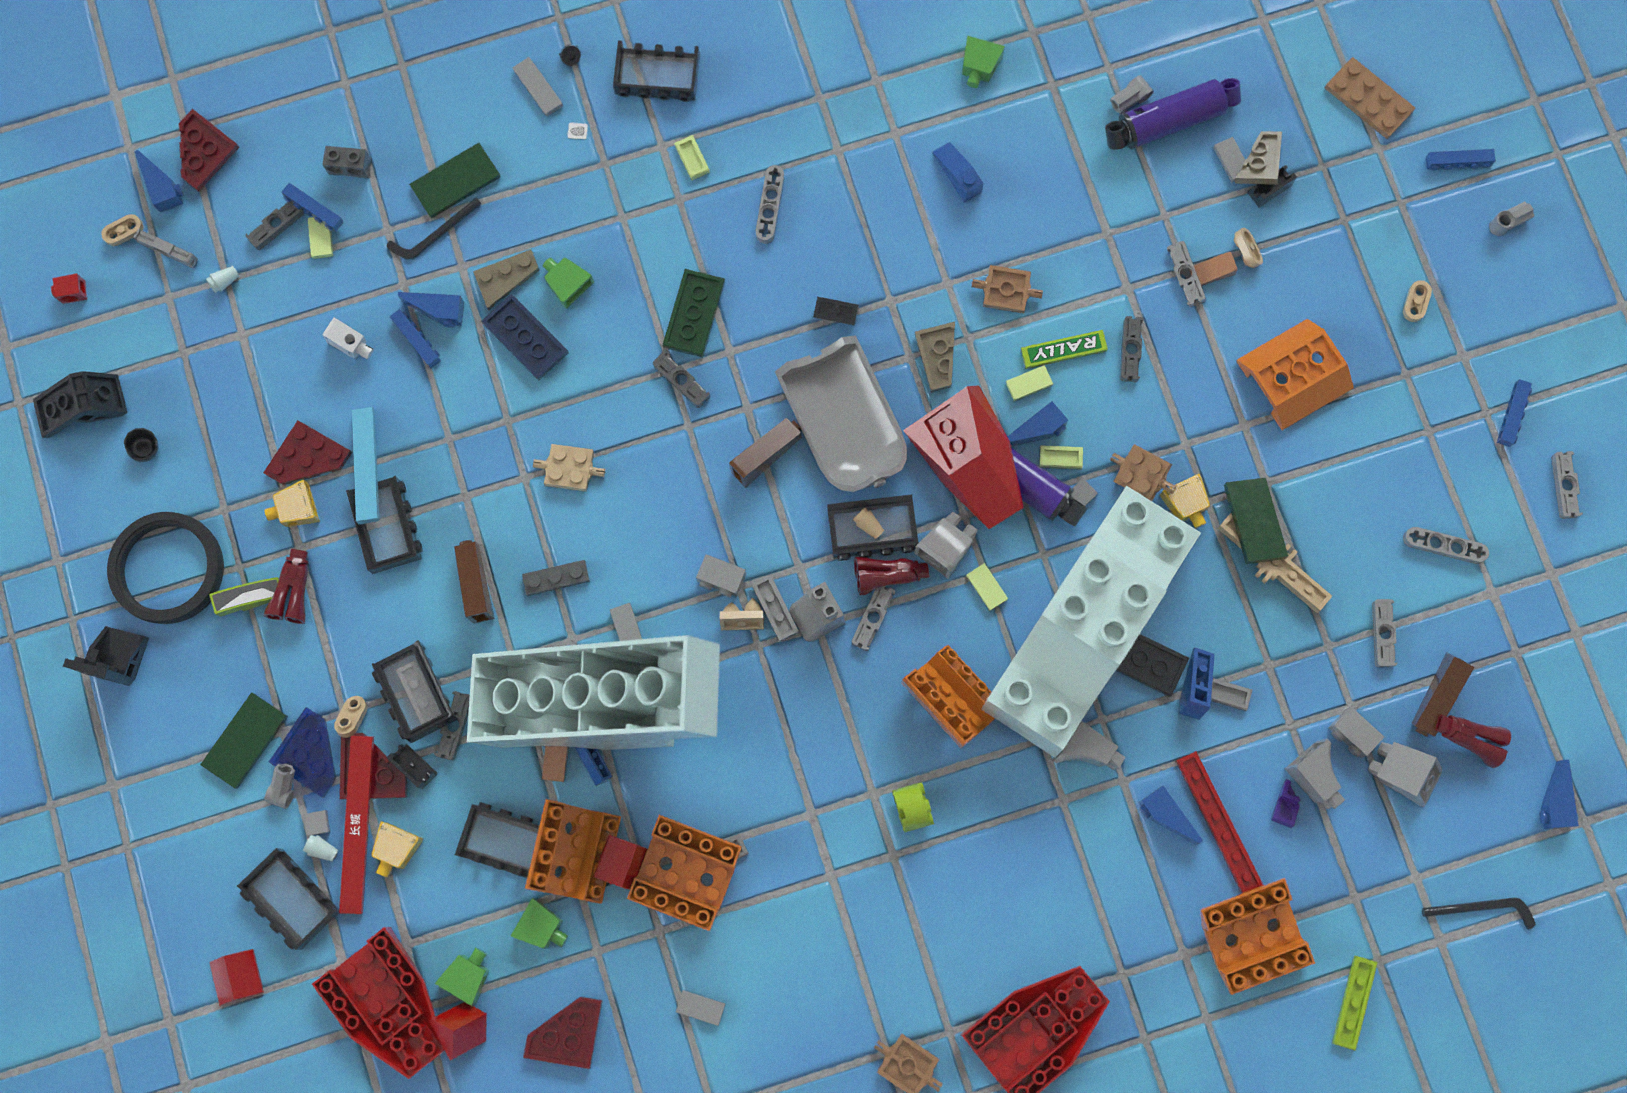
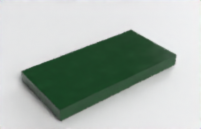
(455, 180)
(693, 313)
(1255, 520)
(244, 740)

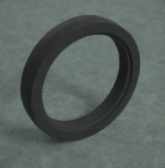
(124, 544)

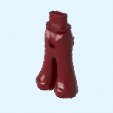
(879, 573)
(293, 576)
(1464, 733)

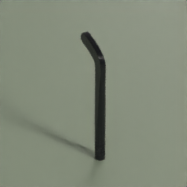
(420, 247)
(1516, 903)

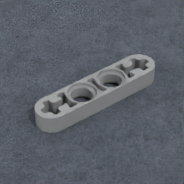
(772, 204)
(1445, 547)

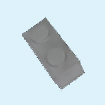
(720, 576)
(1355, 732)

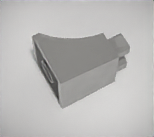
(946, 545)
(817, 613)
(1090, 747)
(1407, 771)
(1315, 774)

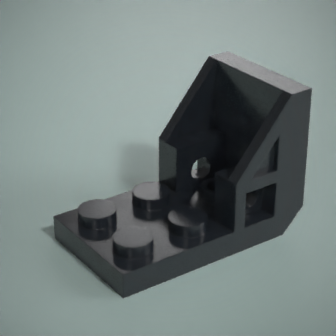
(79, 398)
(112, 656)

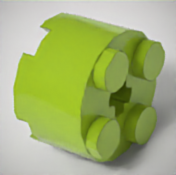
(913, 807)

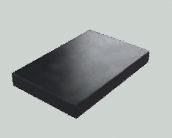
(1153, 665)

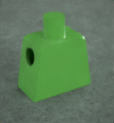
(981, 60)
(566, 280)
(539, 926)
(465, 977)

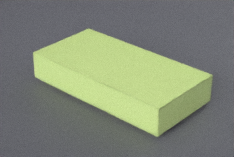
(692, 157)
(320, 240)
(1029, 383)
(1061, 457)
(987, 587)

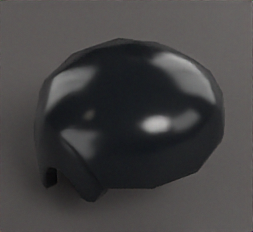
(141, 444)

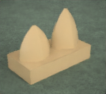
(750, 619)

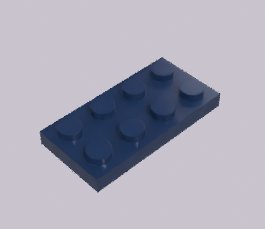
(525, 337)

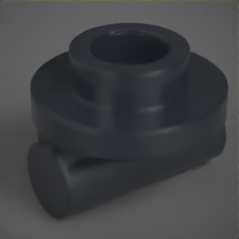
(570, 55)

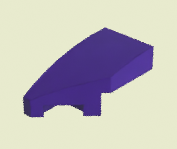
(1286, 806)

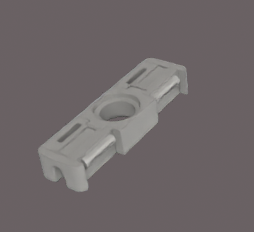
(165, 248)
(1192, 286)
(1566, 499)
(866, 629)
(1384, 648)

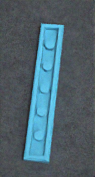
(365, 465)

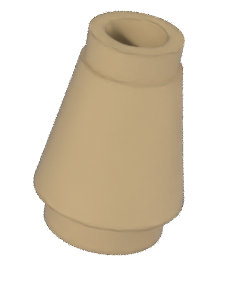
(867, 522)

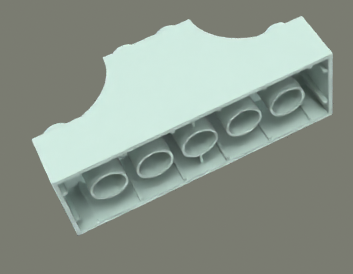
(1091, 622)
(596, 694)

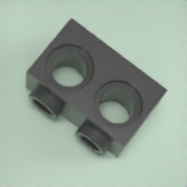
(347, 161)

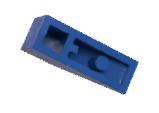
(959, 171)
(161, 188)
(439, 307)
(1041, 426)
(1197, 687)
(1559, 804)
(1165, 812)

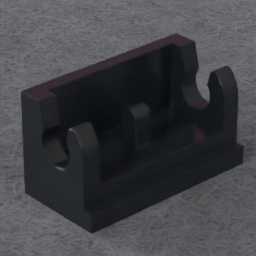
(1264, 193)
(836, 311)
(412, 766)

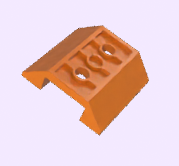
(1308, 383)
(951, 695)
(574, 852)
(680, 888)
(1258, 952)

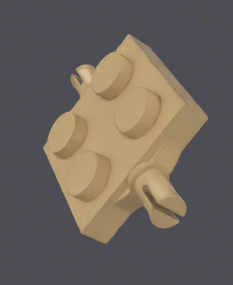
(569, 467)

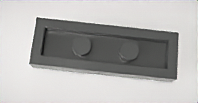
(555, 577)

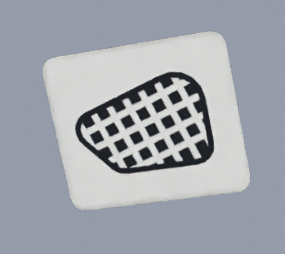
(577, 131)

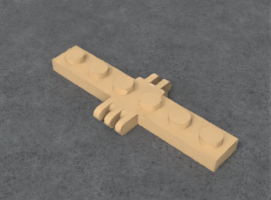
(1285, 572)

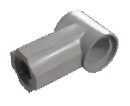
(1136, 91)
(1511, 218)
(280, 790)

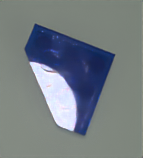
(309, 753)

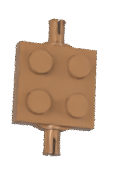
(1007, 289)
(1143, 472)
(908, 1065)

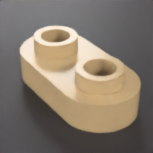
(122, 228)
(1248, 248)
(1417, 302)
(352, 715)

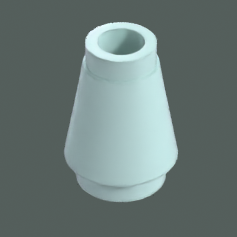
(221, 279)
(320, 848)

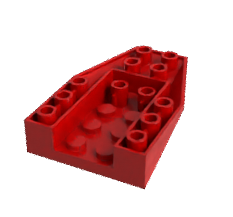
(970, 455)
(383, 1004)
(1037, 1030)

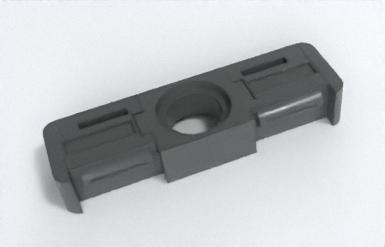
(266, 233)
(1130, 362)
(670, 370)
(451, 740)

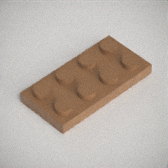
(1369, 98)

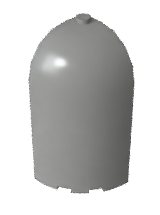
(844, 416)

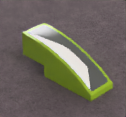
(243, 596)

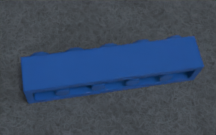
(1460, 159)
(312, 207)
(416, 338)
(1514, 413)
(594, 764)

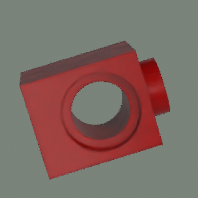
(69, 288)

